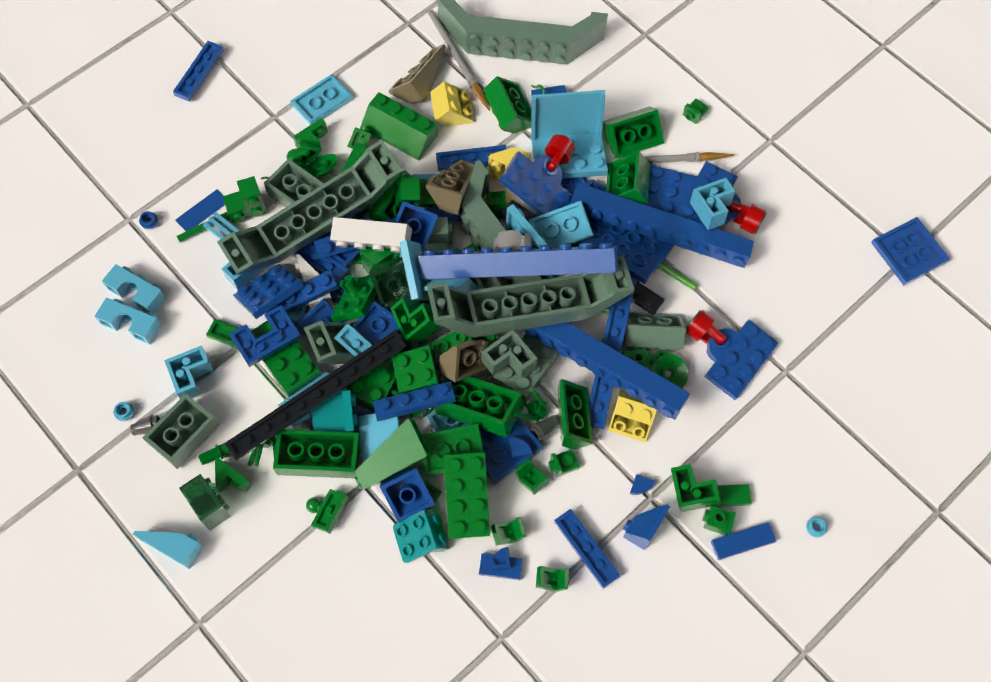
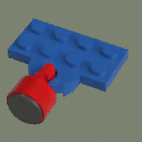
(539, 180)
(747, 217)
(735, 354)

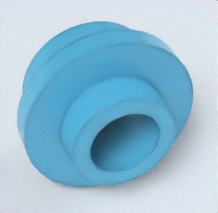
(123, 406)
(820, 523)

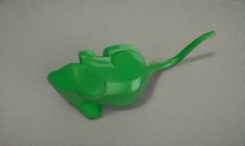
(302, 155)

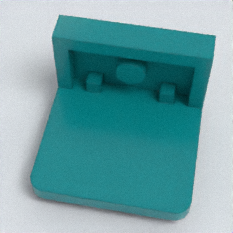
(336, 414)
(420, 535)

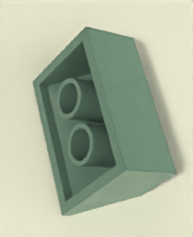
(655, 331)

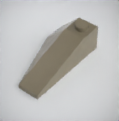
(420, 78)
(451, 186)
(463, 359)

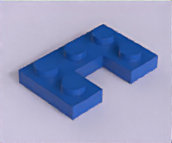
(257, 349)

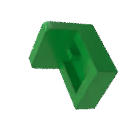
(531, 477)
(508, 532)
(552, 578)

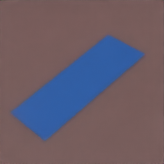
(201, 211)

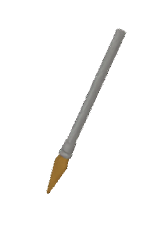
(473, 83)
(689, 157)

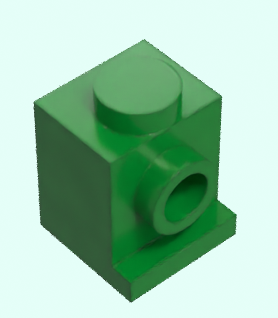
(646, 358)
(711, 523)

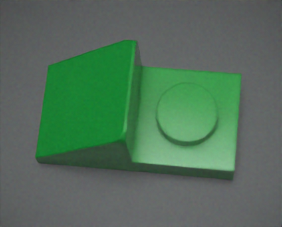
(312, 133)
(225, 474)

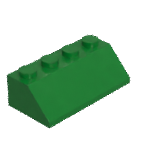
(399, 126)

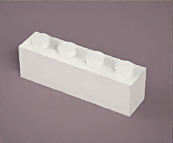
(369, 234)

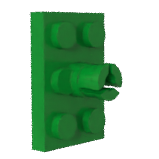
(356, 299)
(450, 441)

